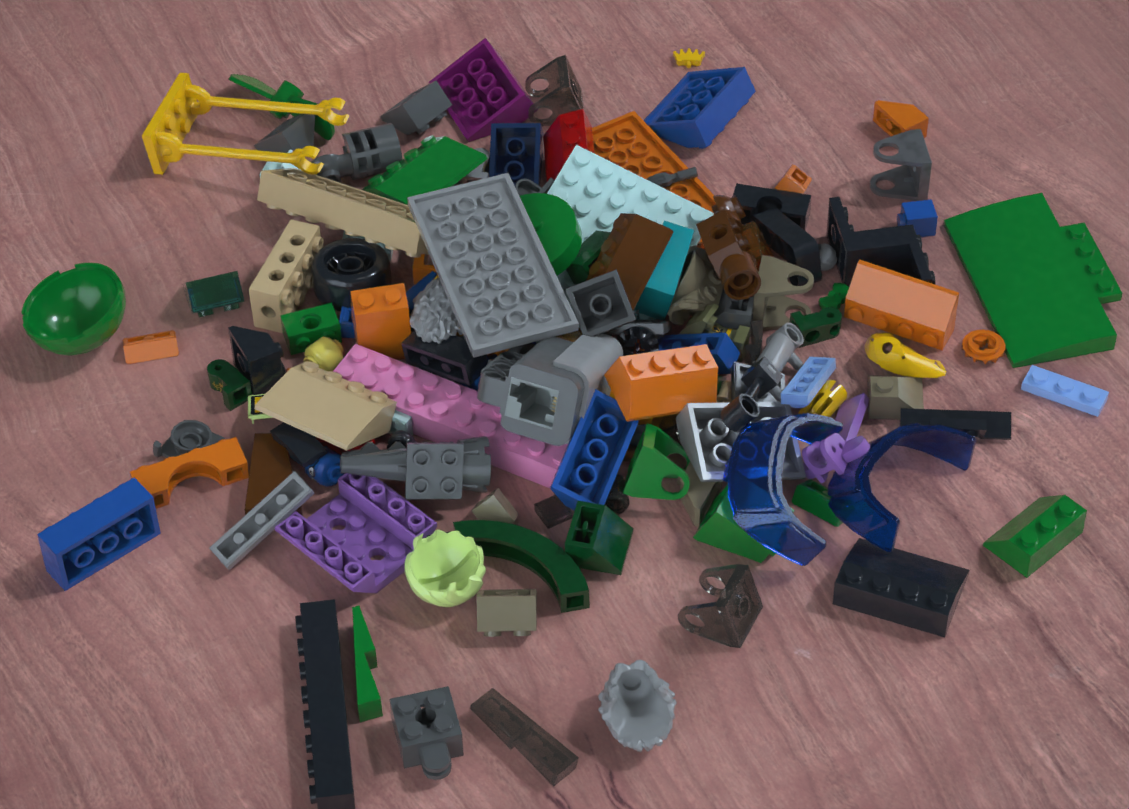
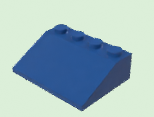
(701, 106)

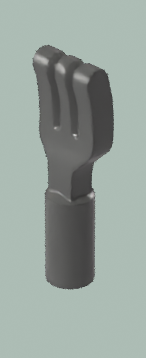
(664, 179)

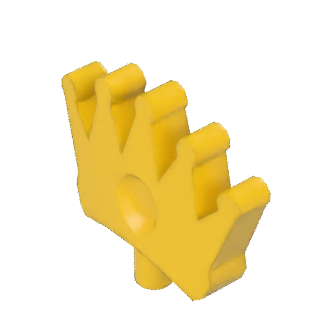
(688, 59)

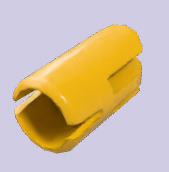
(826, 401)

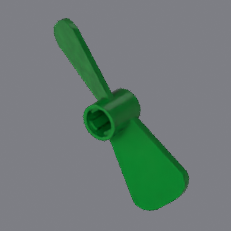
(286, 93)

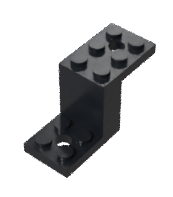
(888, 247)

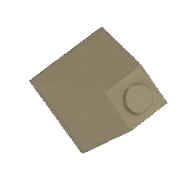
(891, 394)

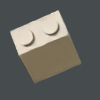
(507, 611)

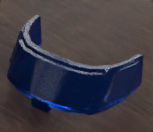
(757, 488)
(852, 493)

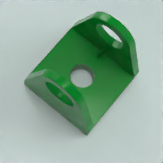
(651, 465)

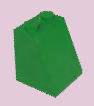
(723, 532)

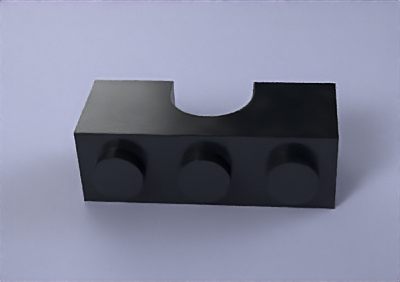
(759, 199)

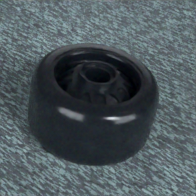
(348, 267)

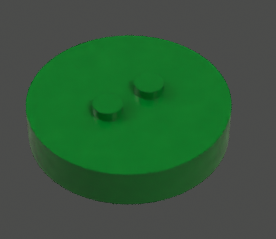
(555, 227)

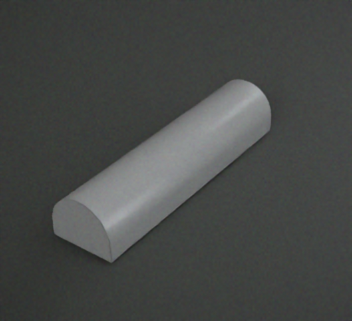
(261, 520)

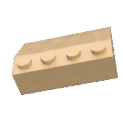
(328, 406)

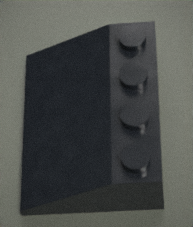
(900, 587)

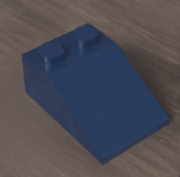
(517, 151)

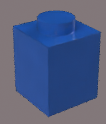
(921, 215)

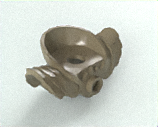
(697, 286)

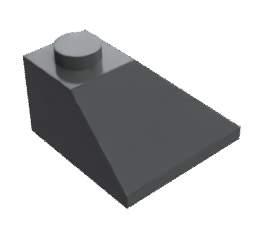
(289, 135)

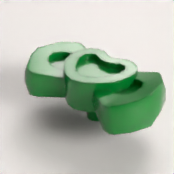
(835, 297)

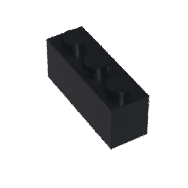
(448, 359)

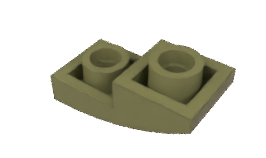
(701, 320)

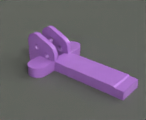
(840, 448)

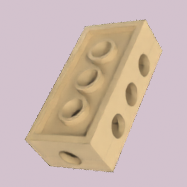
(285, 275)

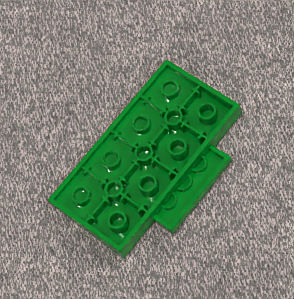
(1036, 279)

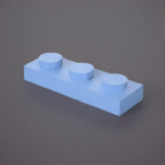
(1065, 390)

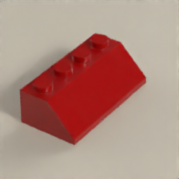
(563, 136)

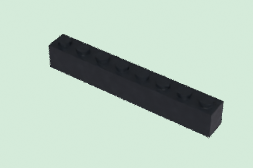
(326, 706)

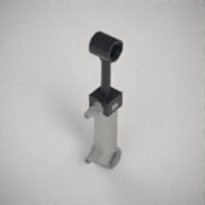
(764, 376)

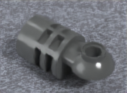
(365, 154)

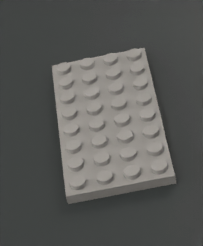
(492, 265)

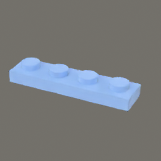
(808, 381)

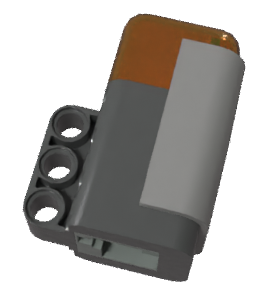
(549, 385)

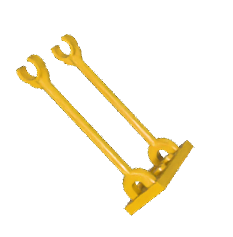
(180, 109)

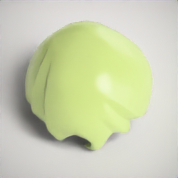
(445, 568)

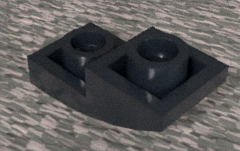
(300, 445)

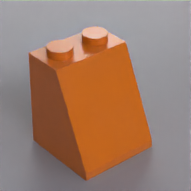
(381, 319)

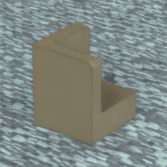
(495, 508)

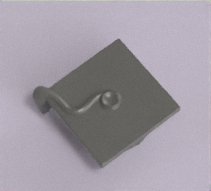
(186, 437)

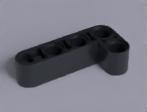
(790, 243)

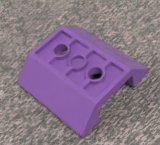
(374, 523)

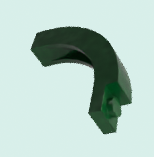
(534, 553)

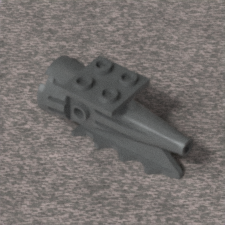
(427, 468)

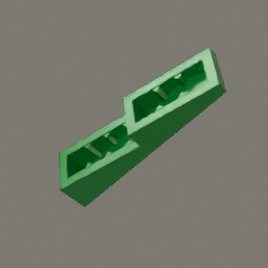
(365, 659)

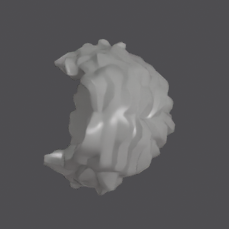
(433, 314)
(637, 706)

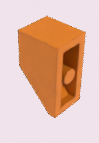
(899, 117)

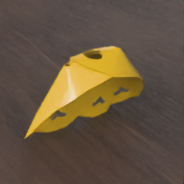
(912, 366)

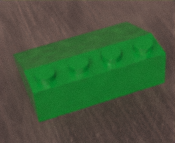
(431, 167)

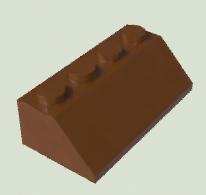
(632, 250)

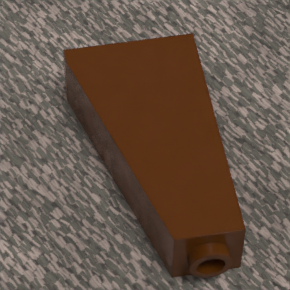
(267, 469)

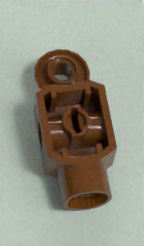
(729, 249)

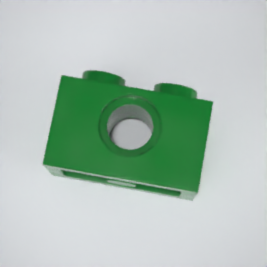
(309, 325)

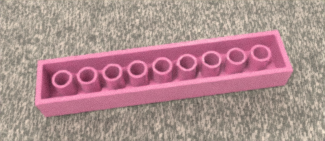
(451, 413)

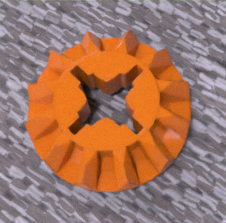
(979, 338)

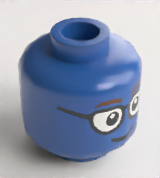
(325, 469)

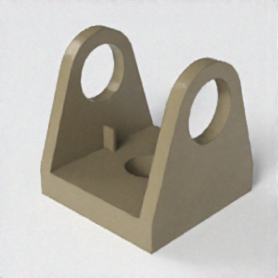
(770, 301)

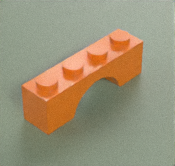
(218, 461)

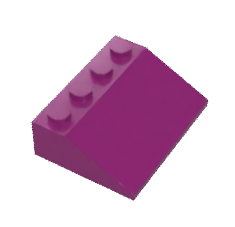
(483, 92)

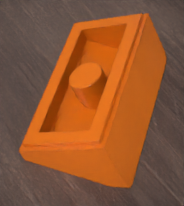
(794, 180)
(150, 347)

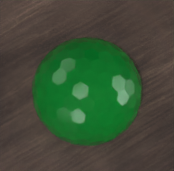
(75, 309)

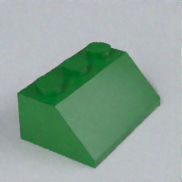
(1038, 533)

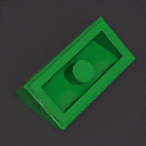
(815, 499)

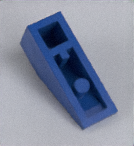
(719, 344)

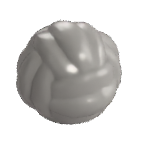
(827, 256)

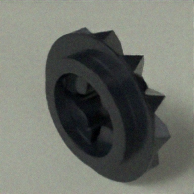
(629, 338)

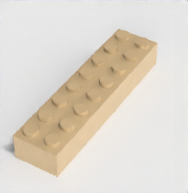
(342, 208)

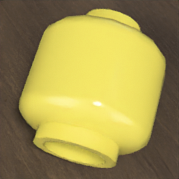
(325, 353)

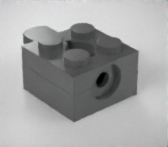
(427, 734)

